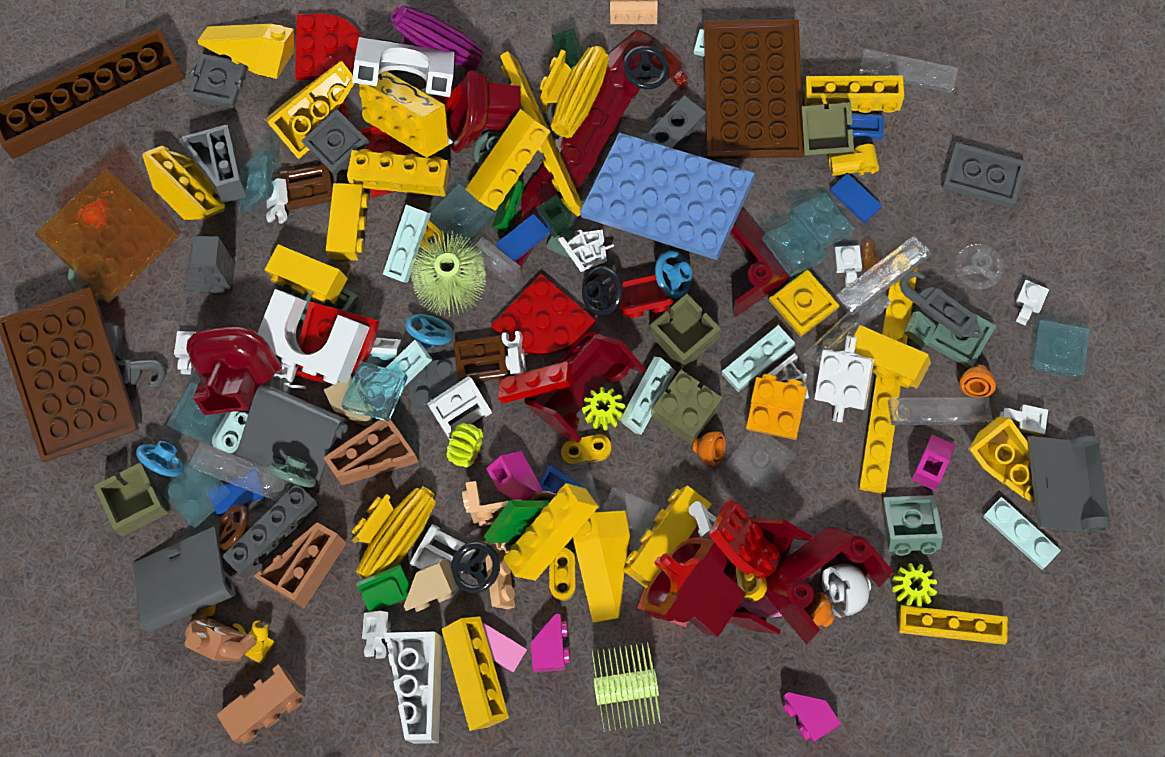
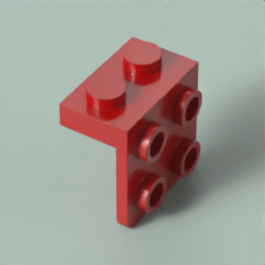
(643, 295)

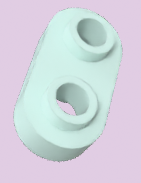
(230, 428)

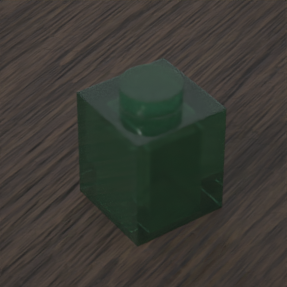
(568, 42)
(555, 216)

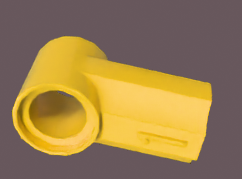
(861, 160)

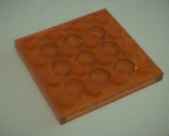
(106, 235)

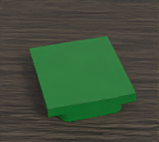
(384, 588)

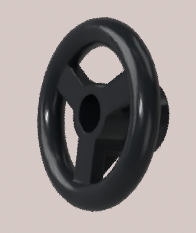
(640, 77)
(600, 290)
(481, 574)

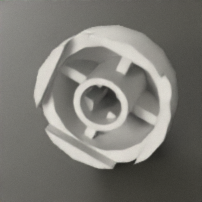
(847, 588)

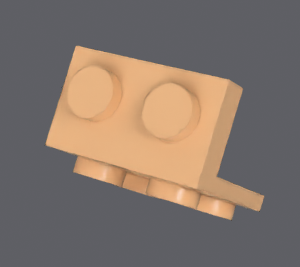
(633, 11)
(484, 514)

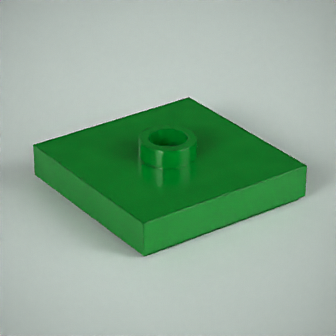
(514, 521)

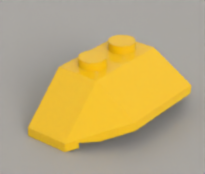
(181, 184)

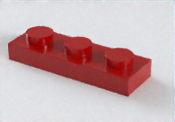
(535, 382)

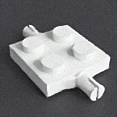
(844, 379)

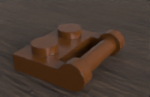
(310, 191)
(481, 352)

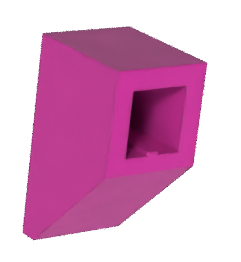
(933, 462)
(514, 476)
(548, 647)
(812, 714)

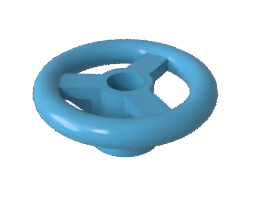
(676, 274)
(429, 334)
(163, 455)

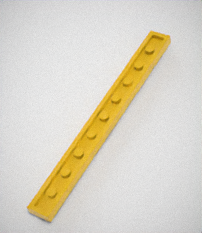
(880, 430)

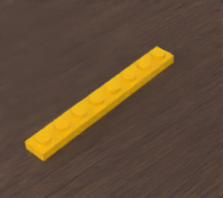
(553, 161)

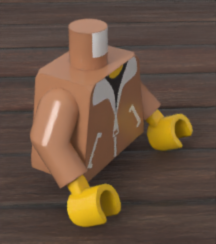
(218, 640)

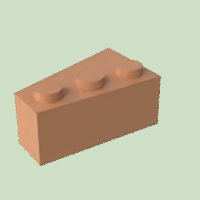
(371, 453)
(304, 565)
(261, 706)

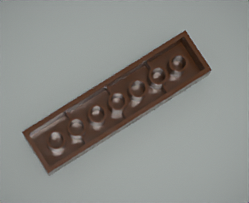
(87, 93)

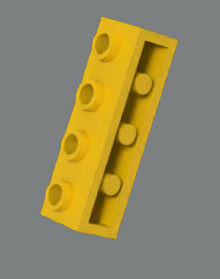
(863, 92)
(507, 160)
(399, 172)
(671, 529)
(550, 532)
(475, 673)

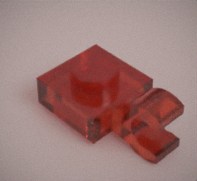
(677, 76)

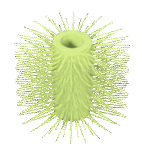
(448, 274)
(627, 686)

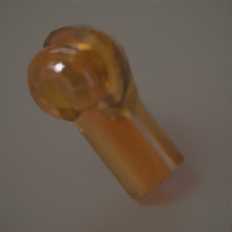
(868, 259)

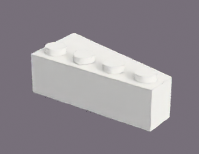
(417, 680)

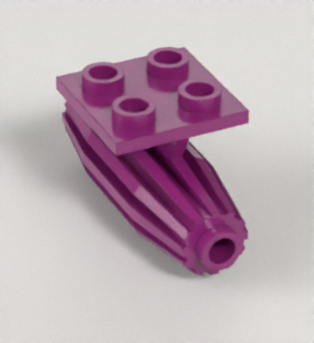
(432, 33)

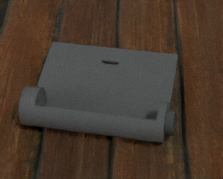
(289, 427)
(1069, 483)
(181, 581)

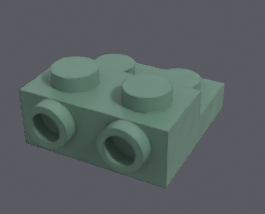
(912, 524)

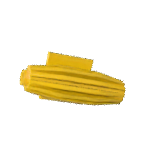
(573, 89)
(391, 530)

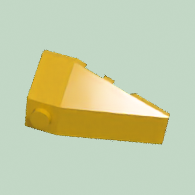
(258, 46)
(310, 107)
(1005, 455)
(602, 556)

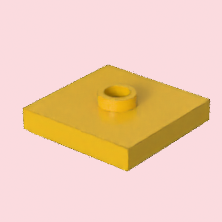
(804, 303)

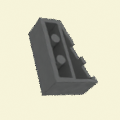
(218, 161)
(209, 266)

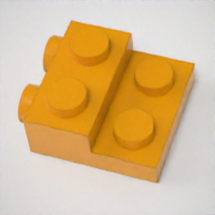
(777, 407)

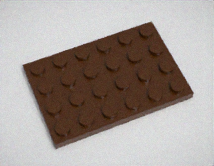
(753, 89)
(67, 374)

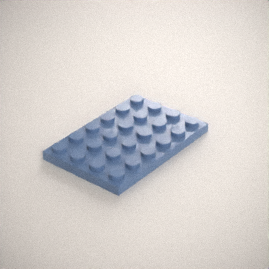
(668, 195)

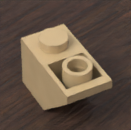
(336, 395)
(429, 584)

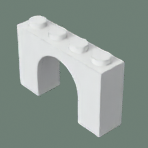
(380, 56)
(333, 360)

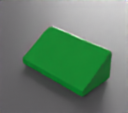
(508, 208)

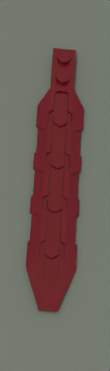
(584, 147)

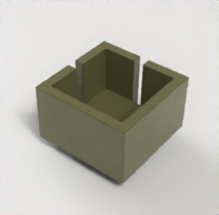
(826, 129)
(684, 336)
(686, 407)
(131, 504)

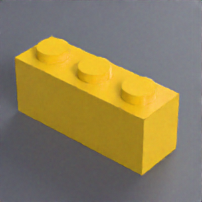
(346, 221)
(305, 275)
(892, 357)

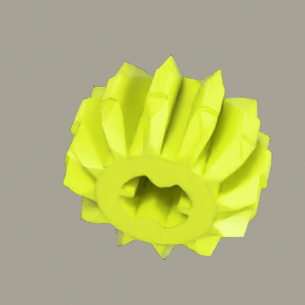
(599, 416)
(464, 445)
(904, 582)

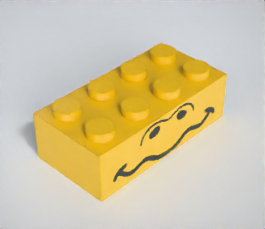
(405, 114)

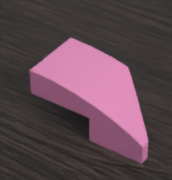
(761, 608)
(503, 650)

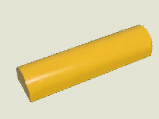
(952, 624)

